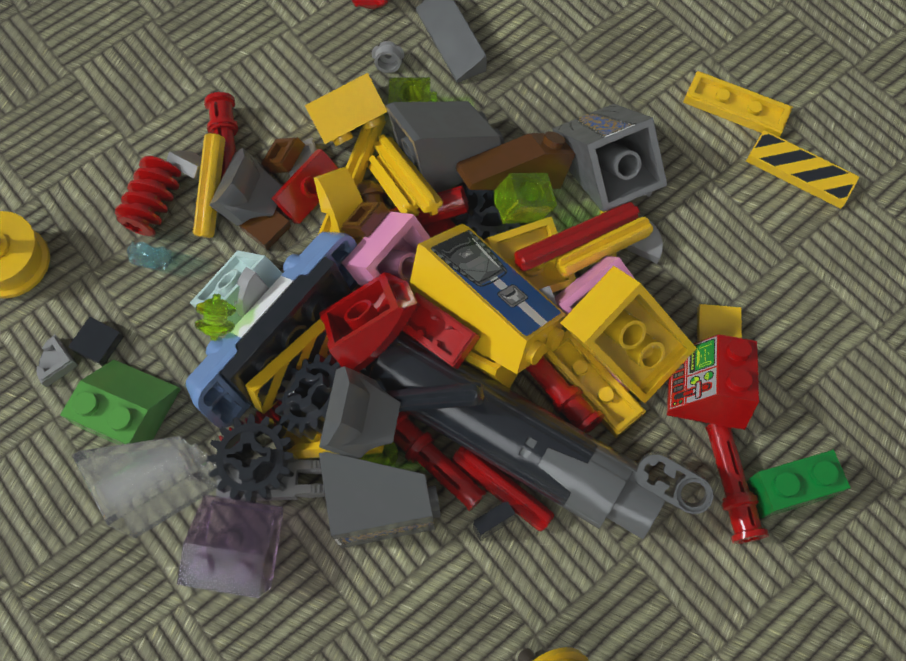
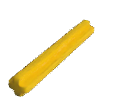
(408, 175)

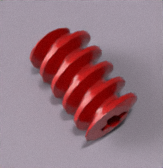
(145, 195)

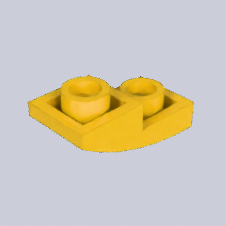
(338, 197)

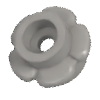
(384, 62)

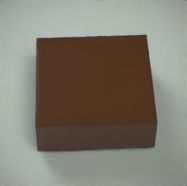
(283, 155)
(365, 219)
(266, 229)

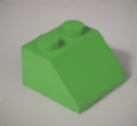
(120, 404)

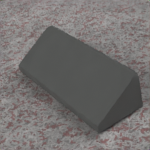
(453, 38)

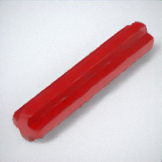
(503, 488)

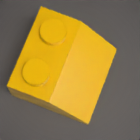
(347, 109)

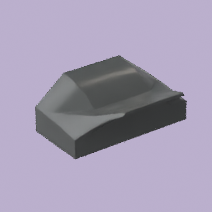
(245, 190)
(358, 415)

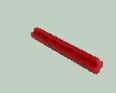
(575, 236)

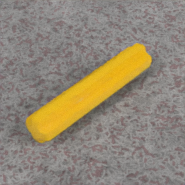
(208, 183)
(392, 186)
(603, 246)

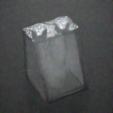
(145, 481)

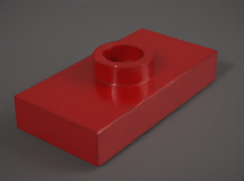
(299, 193)
(440, 332)

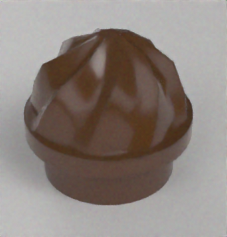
(372, 191)

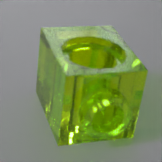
(411, 89)
(524, 197)

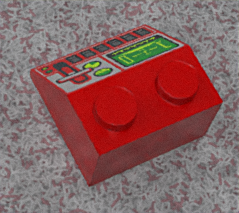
(717, 383)

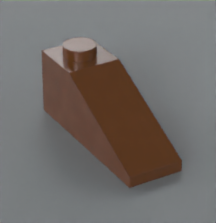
(525, 154)

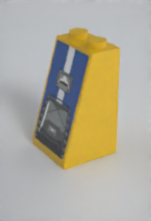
(487, 297)

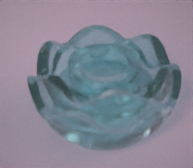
(148, 256)

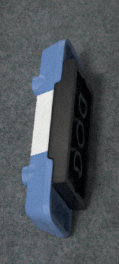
(273, 323)

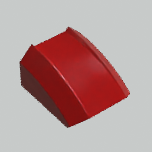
(368, 320)

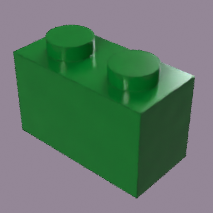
(798, 484)

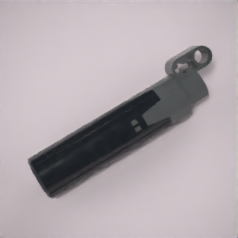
(540, 446)

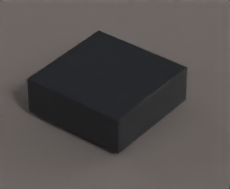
(96, 341)
(493, 520)

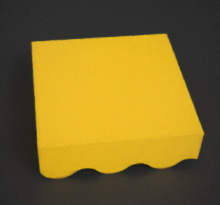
(718, 320)

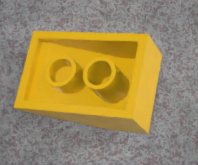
(629, 333)

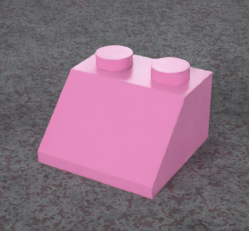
(388, 249)

